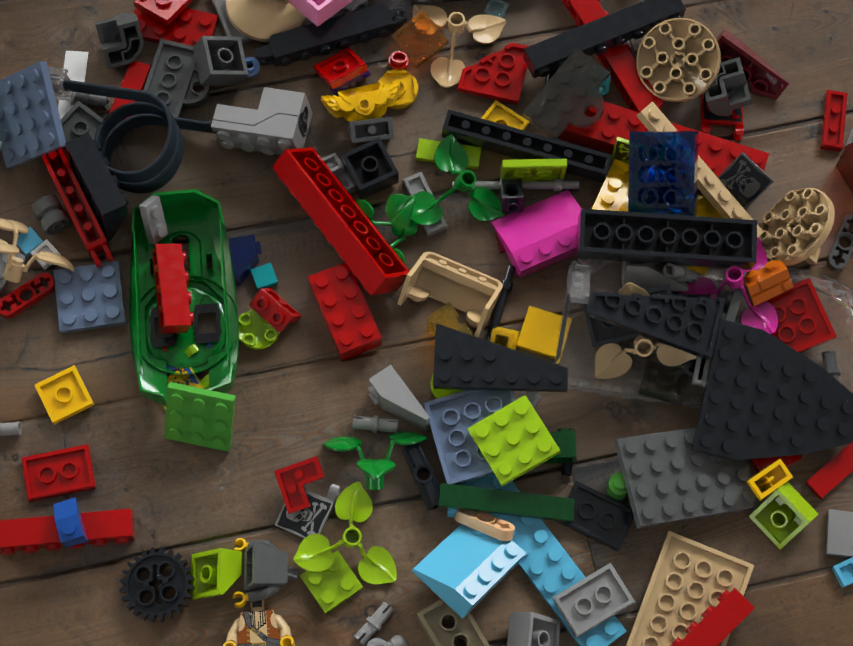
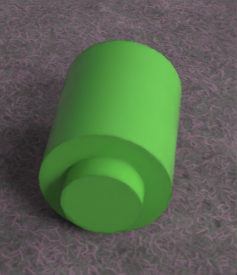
(616, 487)

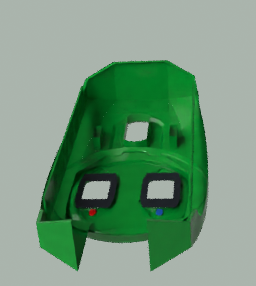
(212, 290)

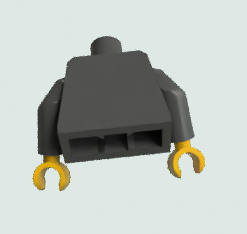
(264, 570)

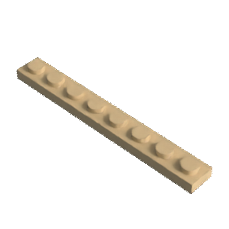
(707, 181)

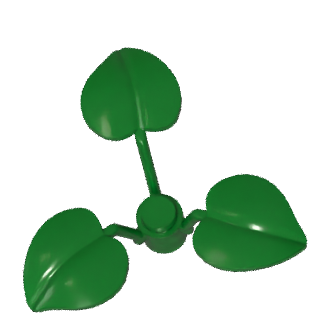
(452, 157)
(399, 210)
(374, 468)

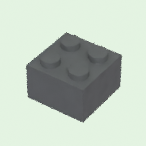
(220, 61)

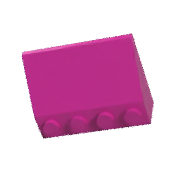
(540, 233)

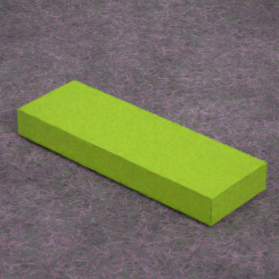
(427, 148)

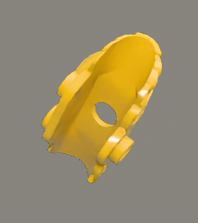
(363, 101)

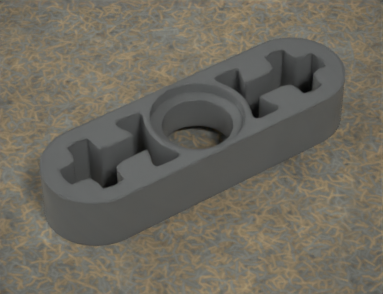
(837, 248)

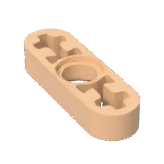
(486, 524)

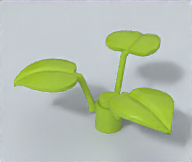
(317, 556)

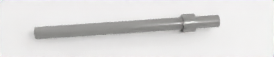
(556, 184)

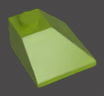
(214, 572)

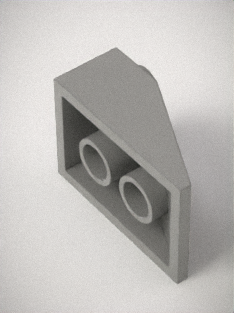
(395, 398)

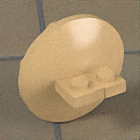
(263, 17)
(678, 59)
(798, 226)

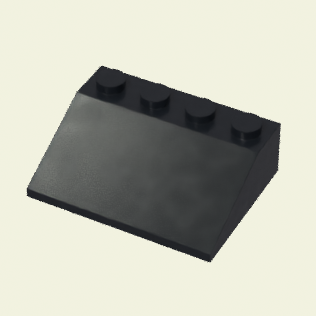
(97, 183)

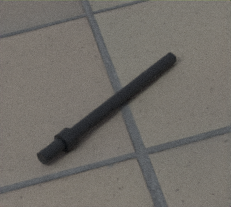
(507, 288)

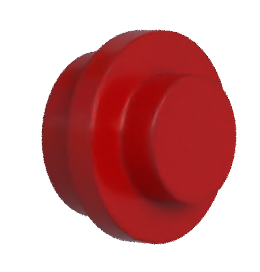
(398, 60)

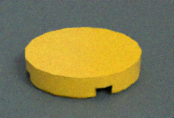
(408, 89)

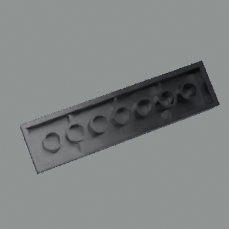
(666, 239)

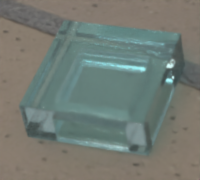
(496, 8)

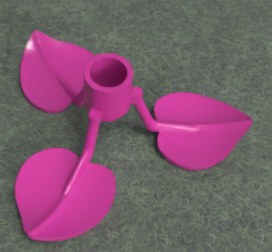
(760, 316)

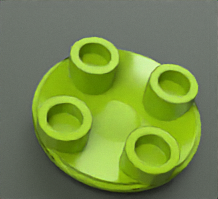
(255, 331)

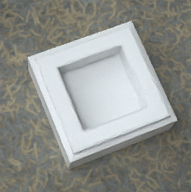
(45, 246)

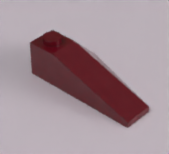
(759, 75)

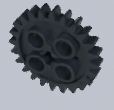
(177, 580)

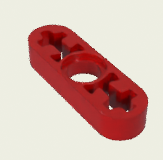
(28, 286)

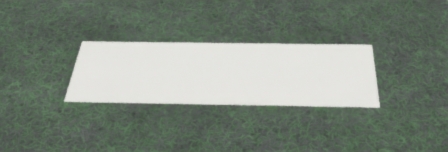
(76, 65)

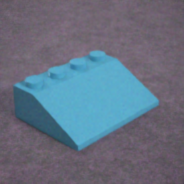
(467, 567)

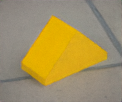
(769, 479)

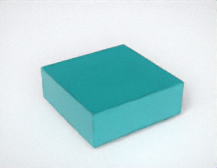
(264, 276)

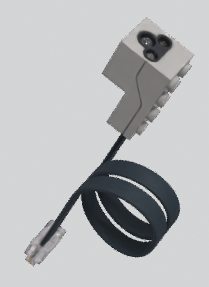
(276, 126)

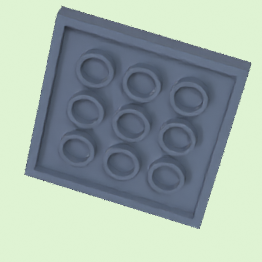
(29, 116)
(449, 424)

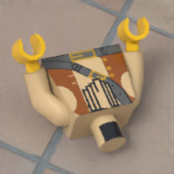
(259, 628)

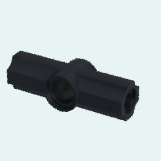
(418, 463)

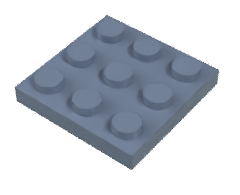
(89, 297)

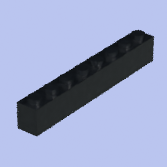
(600, 34)
(525, 145)

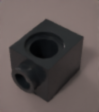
(511, 195)

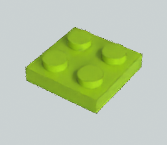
(333, 585)

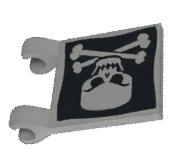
(311, 519)

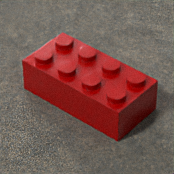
(344, 311)

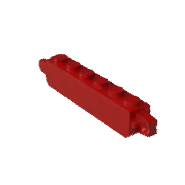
(77, 205)

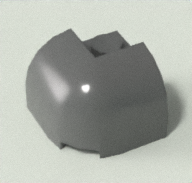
(120, 39)
(729, 89)

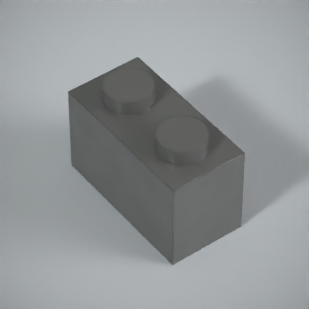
(370, 129)

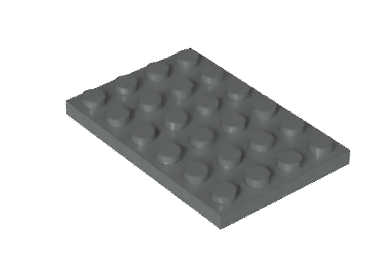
(680, 484)

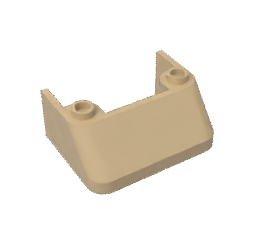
(453, 283)

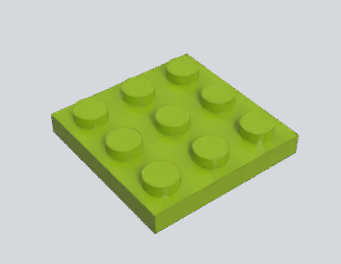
(513, 440)

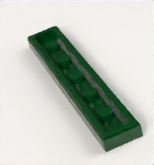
(506, 502)

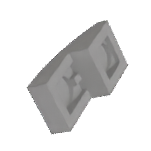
(338, 170)

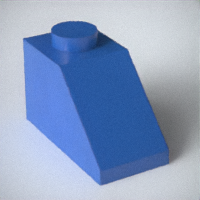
(69, 523)

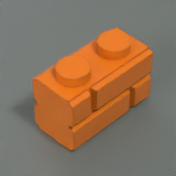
(767, 282)

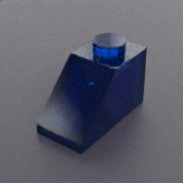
(244, 256)

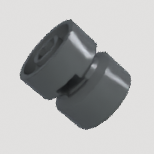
(50, 213)

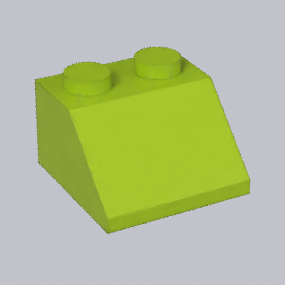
(783, 515)

